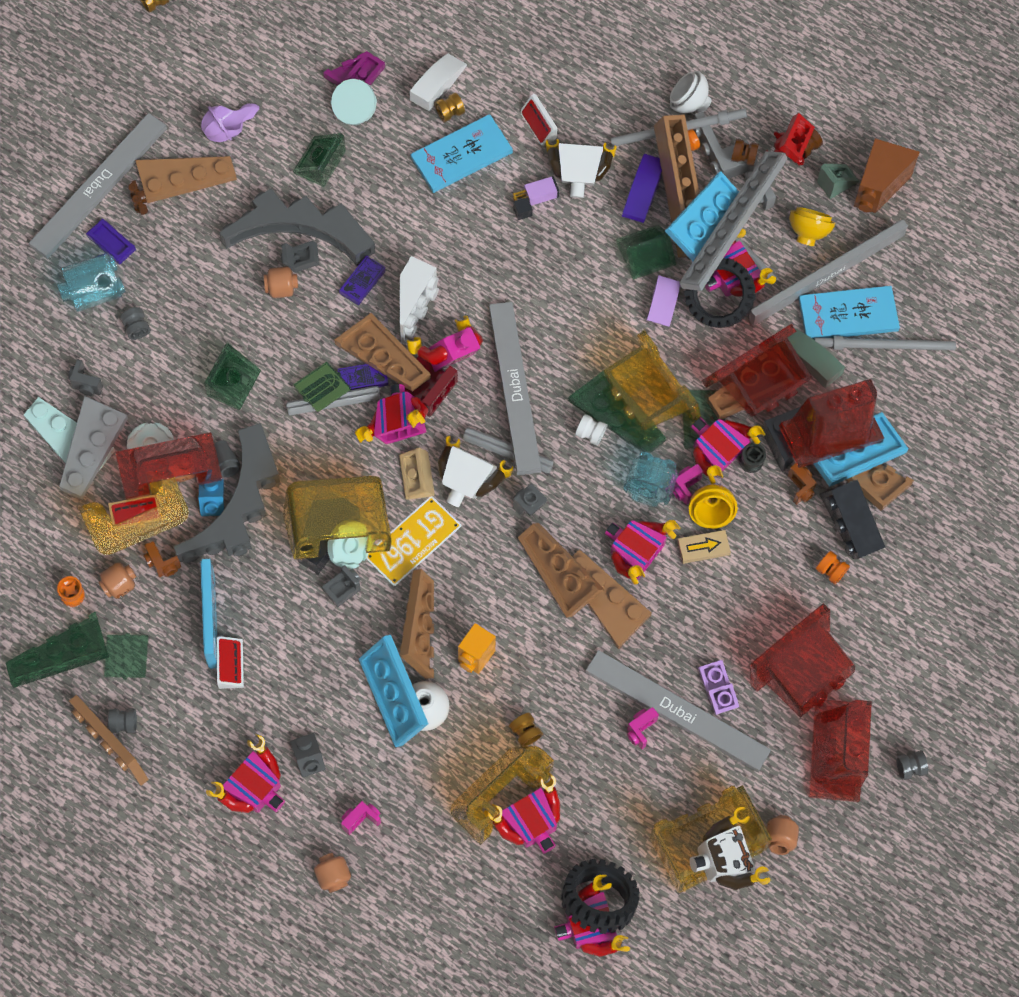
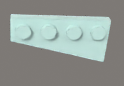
(54, 428)

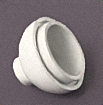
(690, 94)
(438, 706)

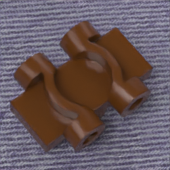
(138, 198)

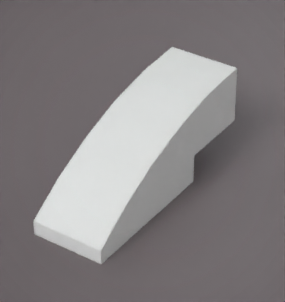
(436, 81)

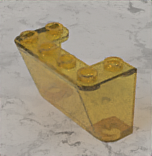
(336, 511)
(518, 761)

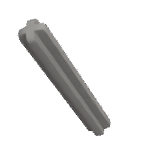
(352, 397)
(499, 446)

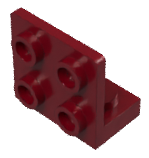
(436, 388)

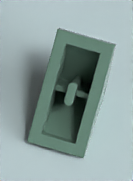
(836, 179)

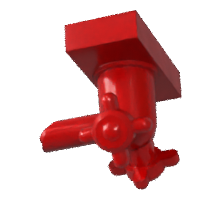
(795, 139)

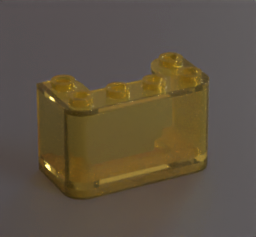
(113, 538)
(680, 839)

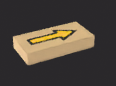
(704, 546)

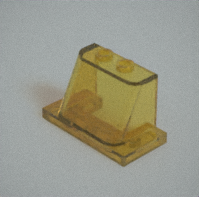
(649, 387)

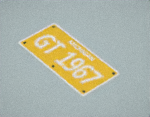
(414, 540)

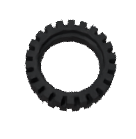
(739, 313)
(592, 917)

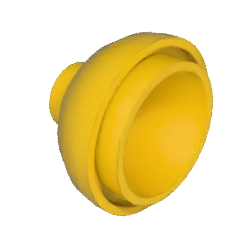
(810, 225)
(713, 506)

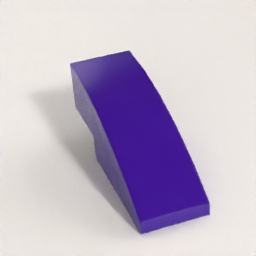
(643, 189)

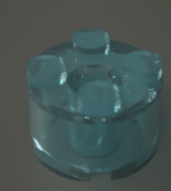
(651, 479)

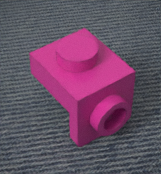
(687, 478)
(641, 721)
(354, 817)

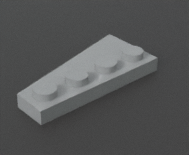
(92, 441)

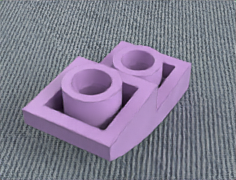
(663, 301)
(717, 686)

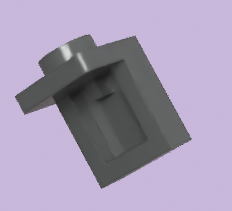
(300, 256)
(84, 383)
(528, 500)
(342, 586)
(308, 755)

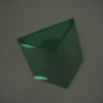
(321, 158)
(647, 251)
(231, 378)

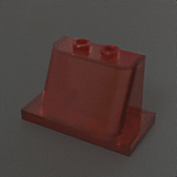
(763, 374)
(833, 424)
(167, 461)
(803, 664)
(840, 749)

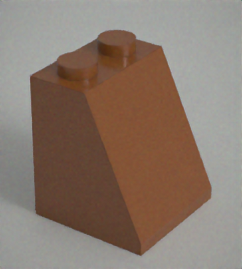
(884, 174)

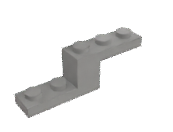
(722, 162)

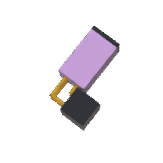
(535, 193)

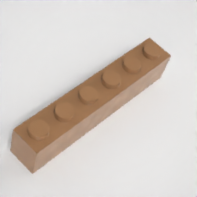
(676, 165)

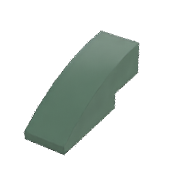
(816, 358)

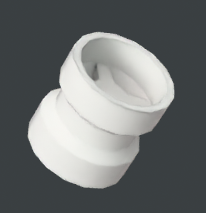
(591, 429)

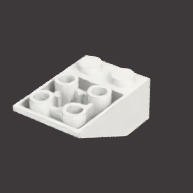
(417, 288)

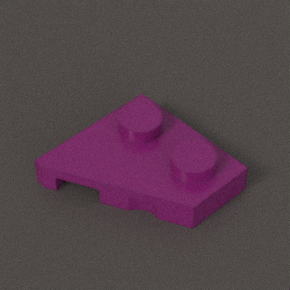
(363, 67)

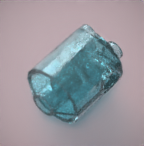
(82, 282)

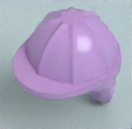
(223, 123)

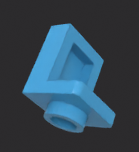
(211, 498)

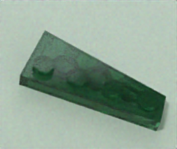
(599, 403)
(71, 649)

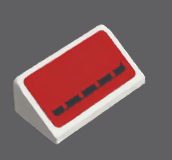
(539, 120)
(230, 663)

